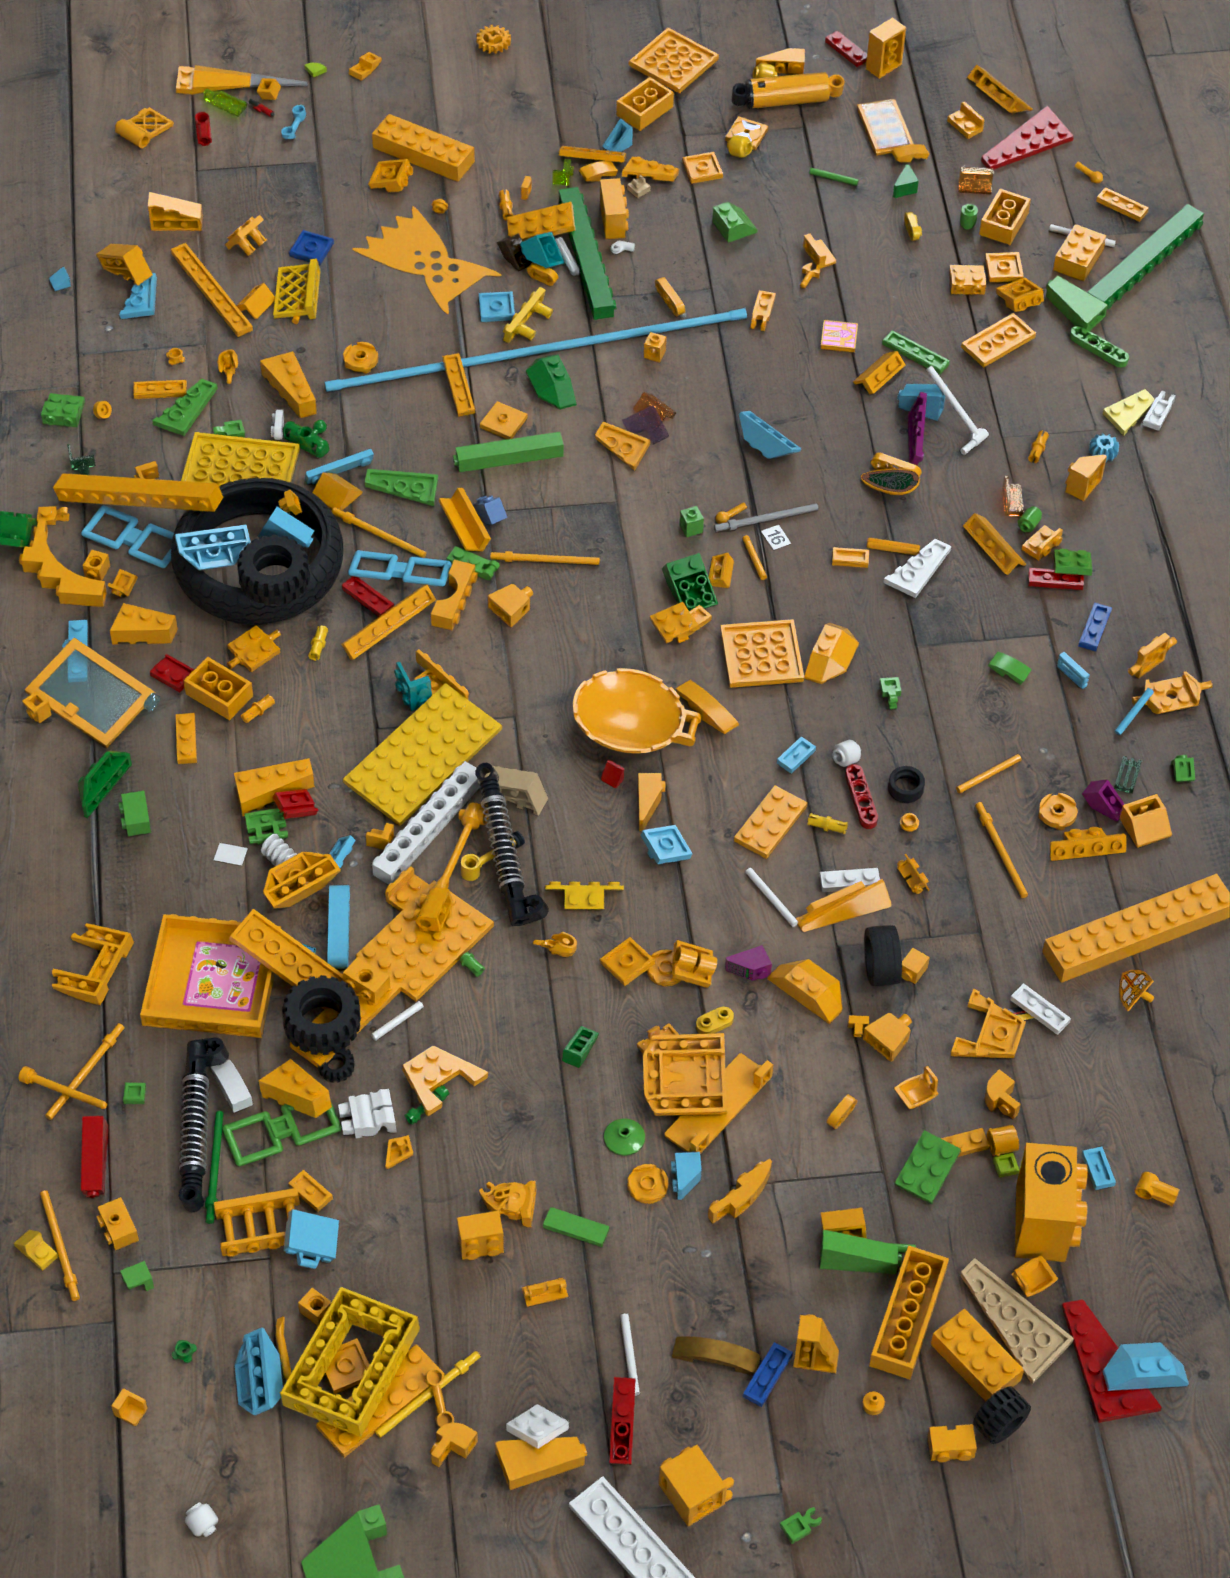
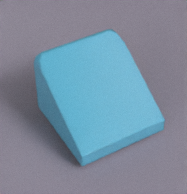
(60, 279)

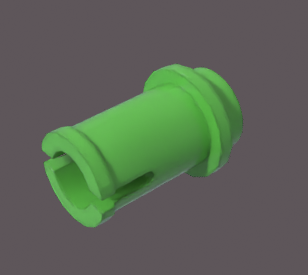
(472, 964)

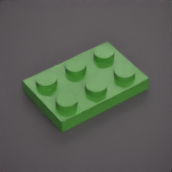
(927, 1167)

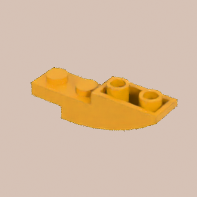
(747, 1190)

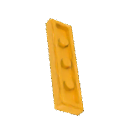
(592, 154)
(458, 384)

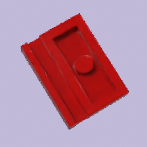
(171, 672)
(295, 803)

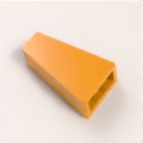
(527, 1464)

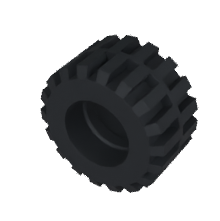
(1001, 1415)

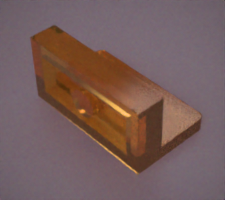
(975, 180)
(647, 400)
(1012, 498)

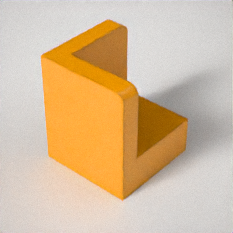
(380, 838)
(129, 1407)

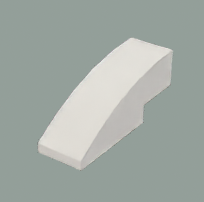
(232, 1086)

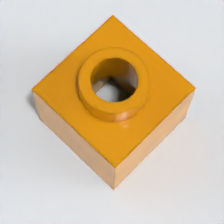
(268, 89)

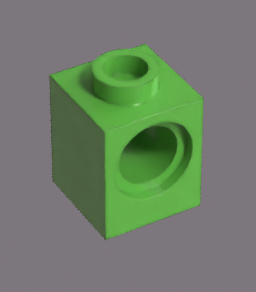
(691, 521)

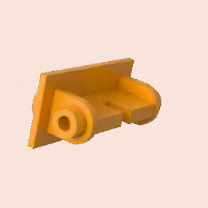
(909, 868)
(545, 1292)

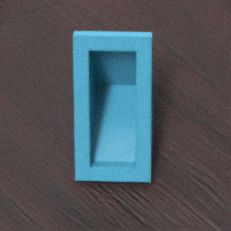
(620, 137)

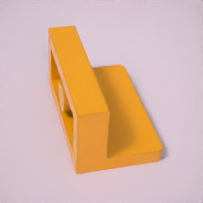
(818, 252)
(257, 300)

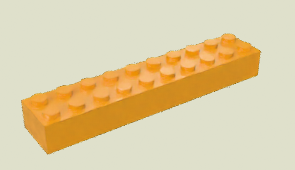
(1137, 928)

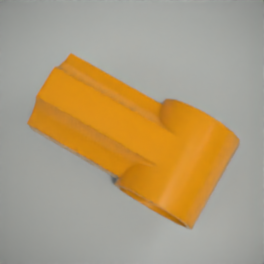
(1151, 1187)

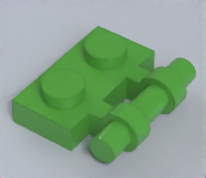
(264, 821)

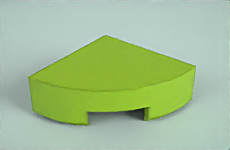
(315, 69)

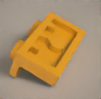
(967, 121)
(1042, 542)
(404, 889)

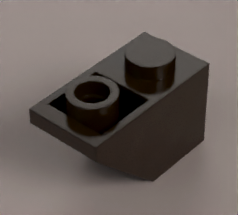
(512, 252)

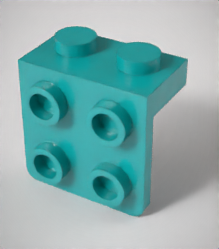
(414, 692)

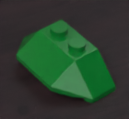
(552, 381)
(102, 778)

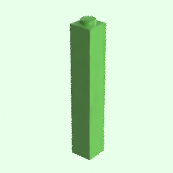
(509, 452)

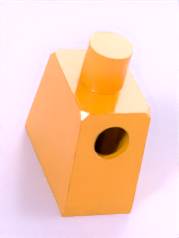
(510, 603)
(888, 1034)

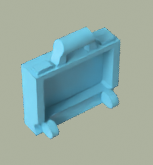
(311, 1237)

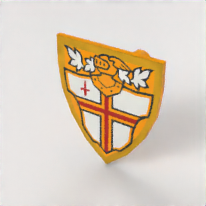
(1133, 986)

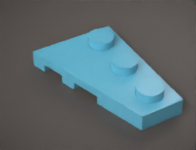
(141, 300)

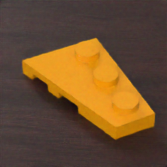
(657, 171)
(623, 444)

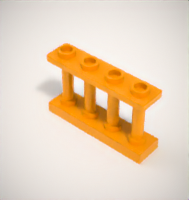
(247, 1206)

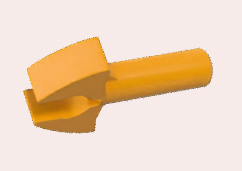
(809, 274)

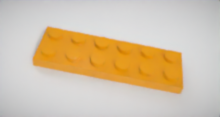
(280, 951)
(404, 1388)

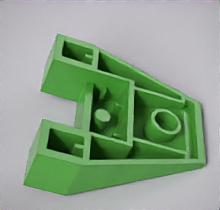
(348, 1551)

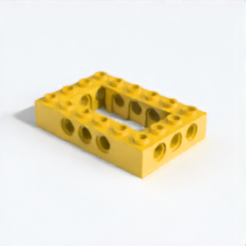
(349, 1309)

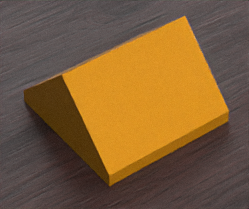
(335, 491)

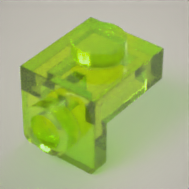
(562, 177)

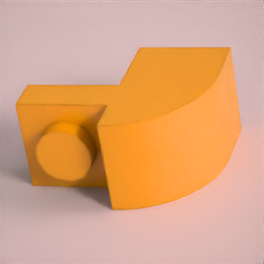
(998, 1095)
(453, 1437)

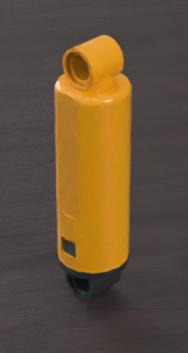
(787, 90)

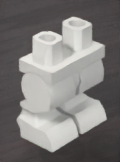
(365, 1114)

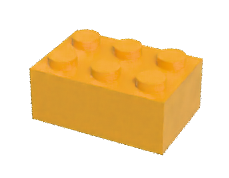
(885, 48)
(644, 103)
(613, 208)
(1005, 216)
(1079, 252)
(218, 688)

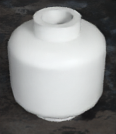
(846, 753)
(201, 1520)

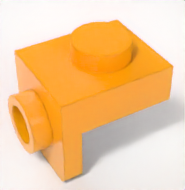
(123, 583)

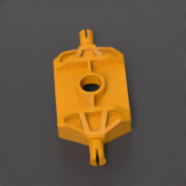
(1184, 688)

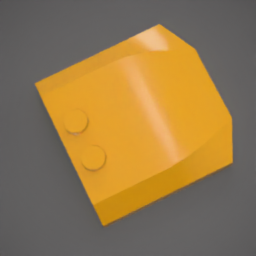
(685, 1074)

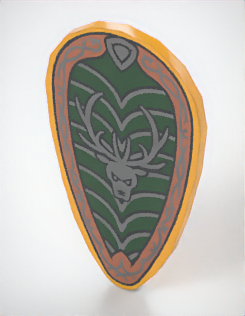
(892, 480)

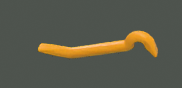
(285, 1363)

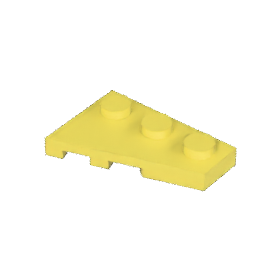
(1129, 410)

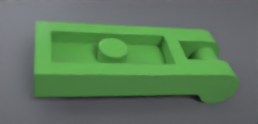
(479, 562)

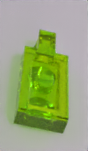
(225, 102)

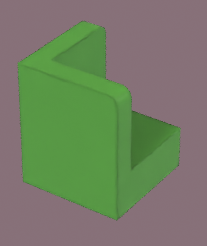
(137, 1275)

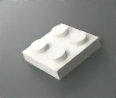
(537, 1426)

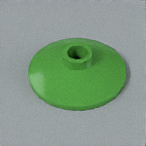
(624, 1144)

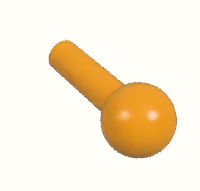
(1095, 177)
(722, 517)

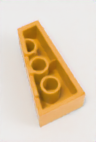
(289, 380)
(259, 785)

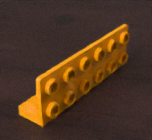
(743, 1082)

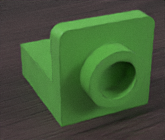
(1183, 769)

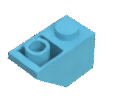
(687, 1172)

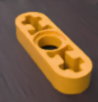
(670, 296)
(881, 460)

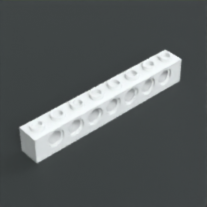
(426, 824)

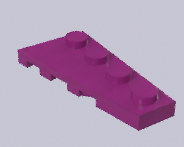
(916, 425)

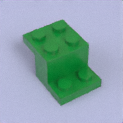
(16, 529)

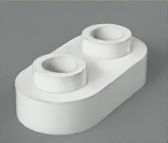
(277, 429)

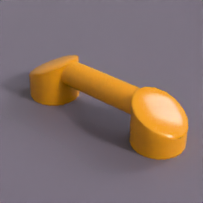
(434, 1378)

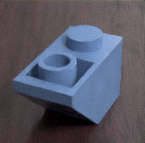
(490, 509)

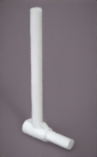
(977, 435)

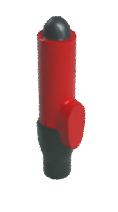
(261, 108)

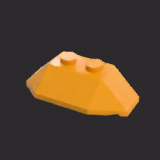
(831, 654)
(299, 878)
(810, 987)

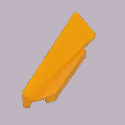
(997, 91)

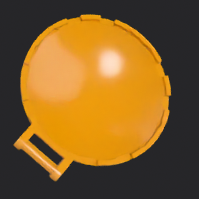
(632, 712)

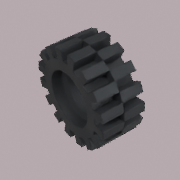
(342, 1073)

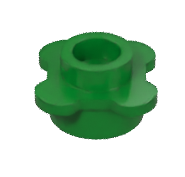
(184, 1345)

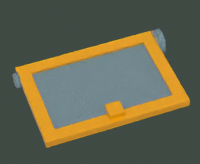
(92, 692)

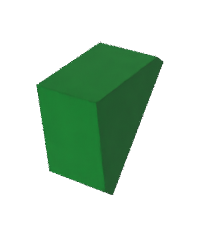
(906, 183)

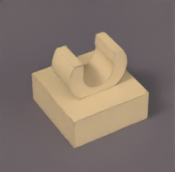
(638, 187)

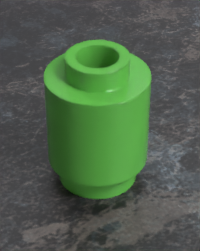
(968, 216)
(1030, 519)

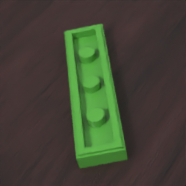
(915, 352)

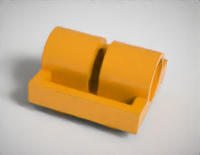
(693, 964)

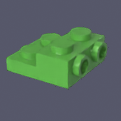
(62, 410)

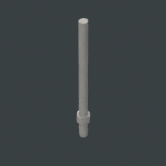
(733, 524)

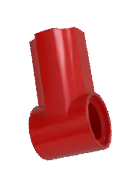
(203, 128)

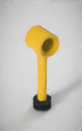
(476, 862)

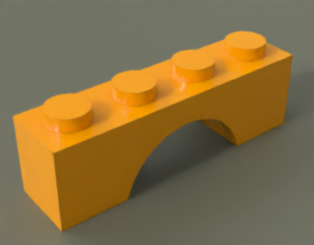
(447, 611)

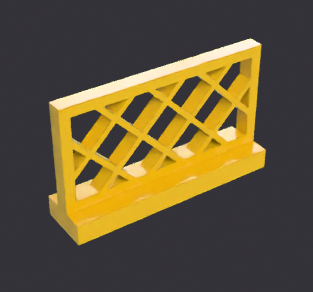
(309, 301)

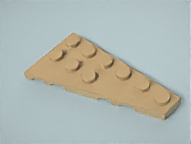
(1023, 1328)

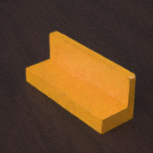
(880, 371)

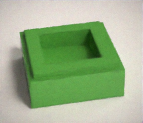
(134, 1093)

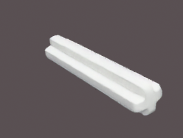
(567, 257)

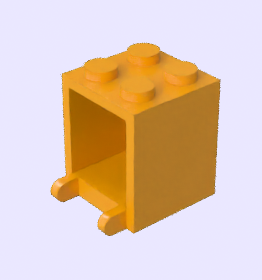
(693, 1485)

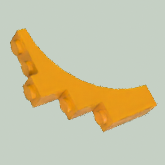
(52, 574)

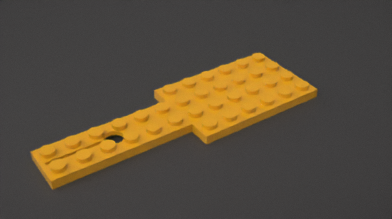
(412, 957)

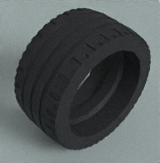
(882, 955)

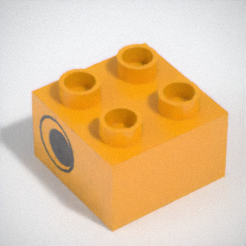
(1049, 1202)

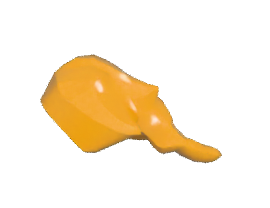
(228, 362)
(564, 944)

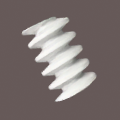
(276, 850)

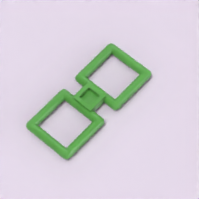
(277, 1129)

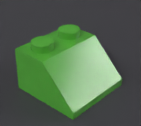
(732, 222)

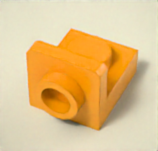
(147, 471)

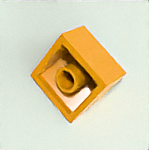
(1085, 475)

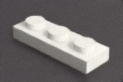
(838, 880)
(1040, 1009)

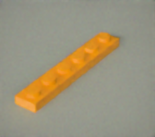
(388, 622)

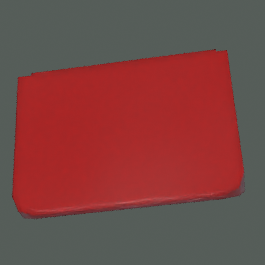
(613, 774)

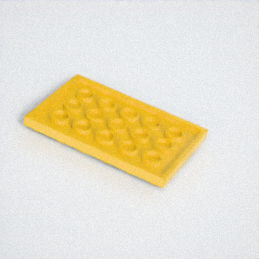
(232, 458)

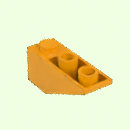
(785, 61)

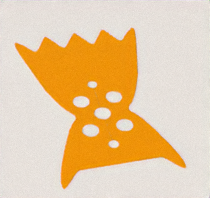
(416, 234)

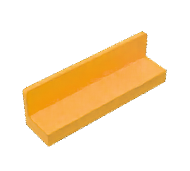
(465, 521)
(993, 543)

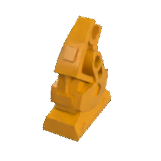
(512, 1200)

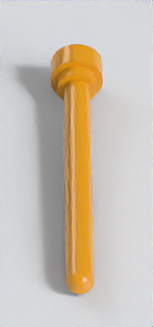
(28, 1075)

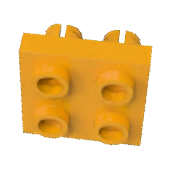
(239, 236)

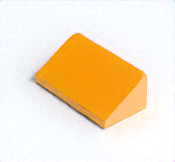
(721, 570)

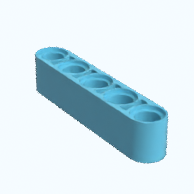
(338, 926)

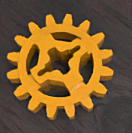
(493, 39)

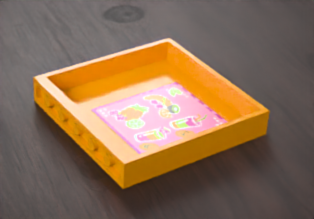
(205, 980)

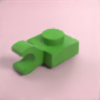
(230, 428)
(891, 688)

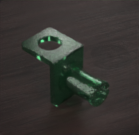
(81, 463)

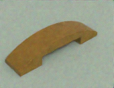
(717, 1352)

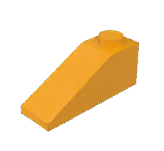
(649, 796)

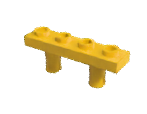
(519, 319)

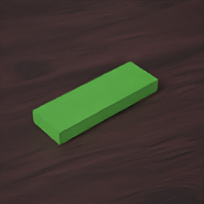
(576, 1227)

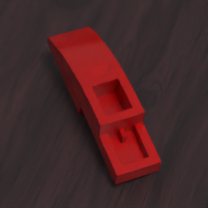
(622, 1421)

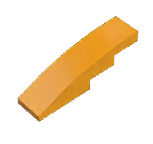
(709, 708)

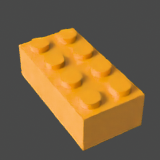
(976, 1355)

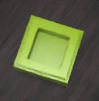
(1006, 1165)

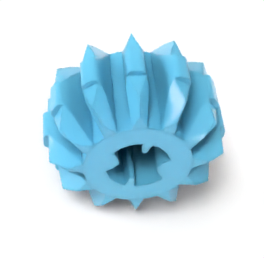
(1104, 446)

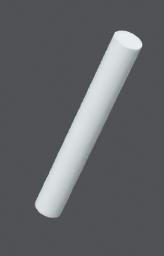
(397, 1020)

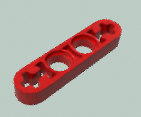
(858, 797)

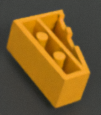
(174, 214)
(125, 260)
(143, 625)
(297, 1088)

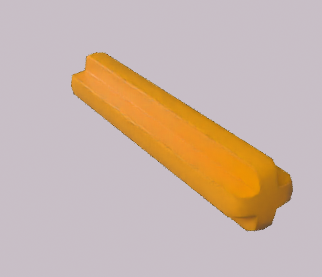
(893, 546)

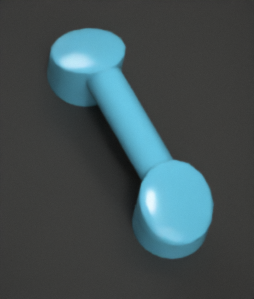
(299, 115)

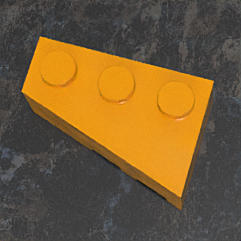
(815, 1346)

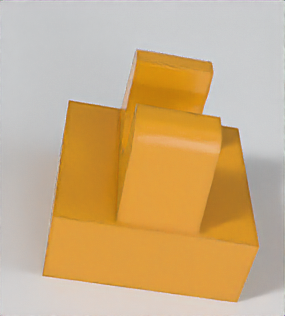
(290, 503)
(858, 1023)

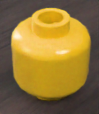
(763, 71)
(739, 146)

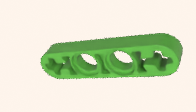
(1082, 336)

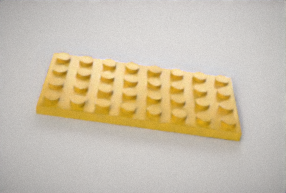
(422, 754)

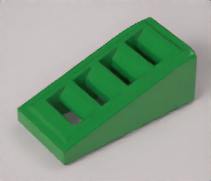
(575, 1057)

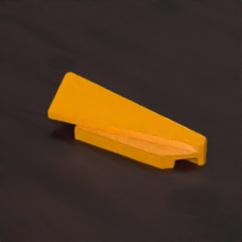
(845, 904)

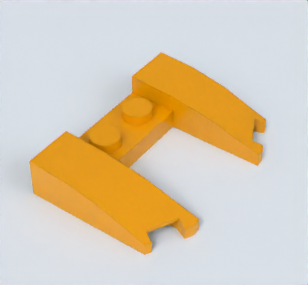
(93, 988)

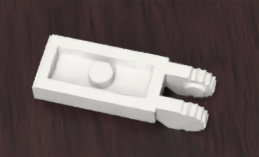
(1158, 411)

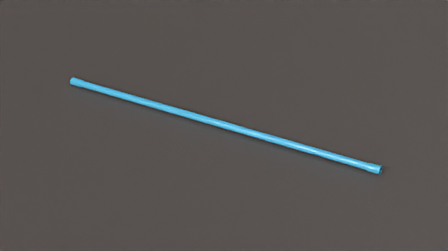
(533, 350)

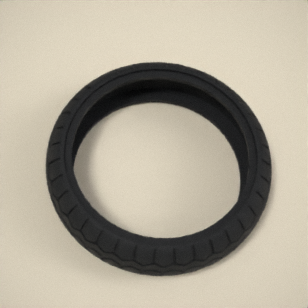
(259, 497)

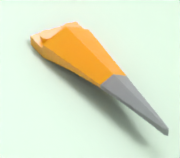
(198, 79)

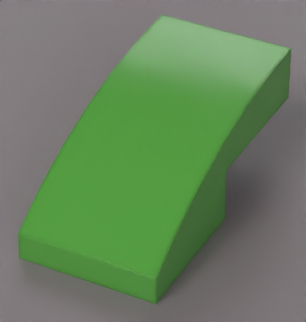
(1010, 666)

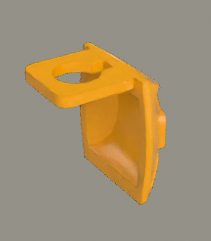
(918, 1089)
(1034, 1276)

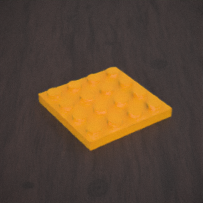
(673, 60)
(761, 653)

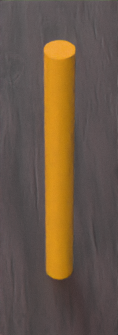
(989, 773)

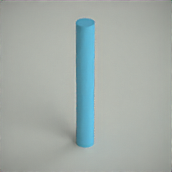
(1134, 711)

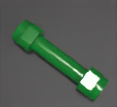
(414, 1114)

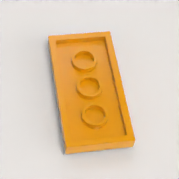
(553, 219)
(998, 340)
(770, 822)

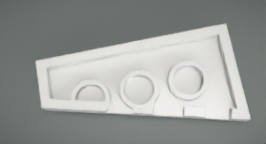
(918, 569)

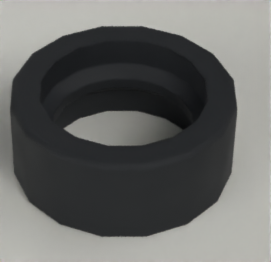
(902, 795)

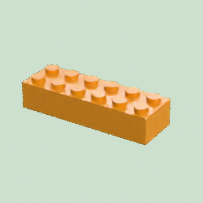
(423, 147)
(909, 1312)

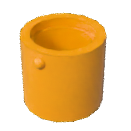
(1003, 1140)

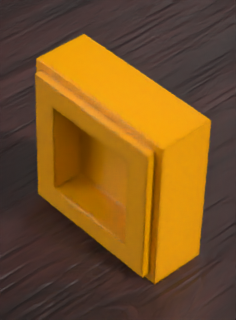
(526, 187)

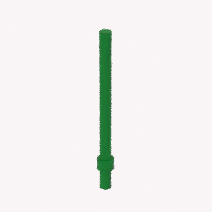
(214, 1169)

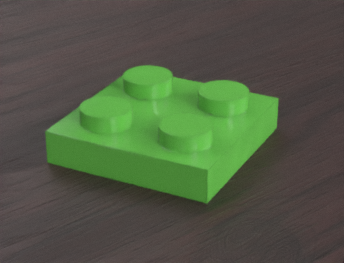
(1073, 562)

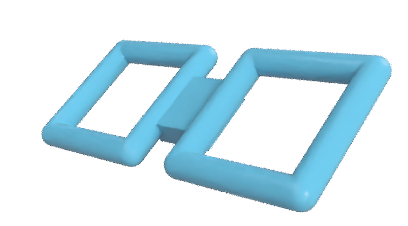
(129, 536)
(399, 569)

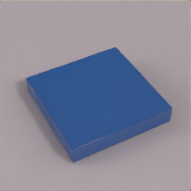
(311, 246)

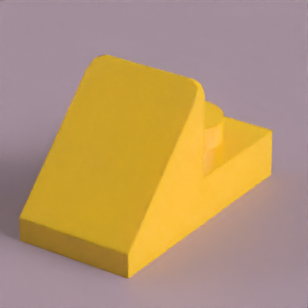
(36, 1249)

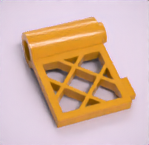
(136, 132)

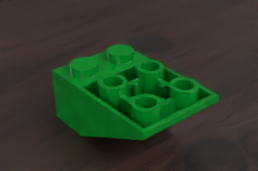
(690, 582)

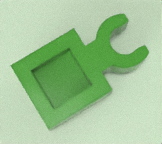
(798, 1527)

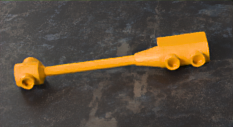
(439, 900)

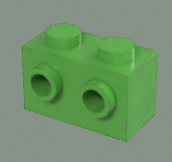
(135, 813)

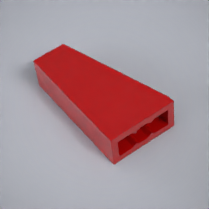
(94, 1155)

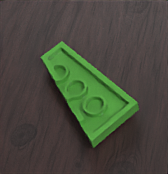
(186, 409)
(409, 485)

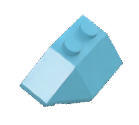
(764, 437)
(213, 547)
(1144, 1367)
(258, 1373)

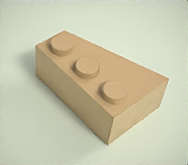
(522, 788)

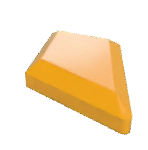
(398, 1151)

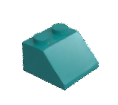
(542, 250)

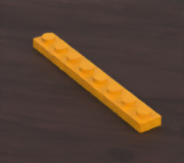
(211, 290)

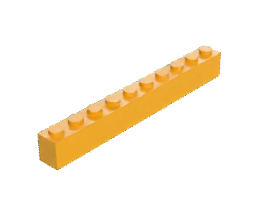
(138, 492)

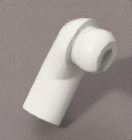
(620, 246)

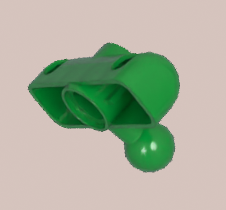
(307, 437)

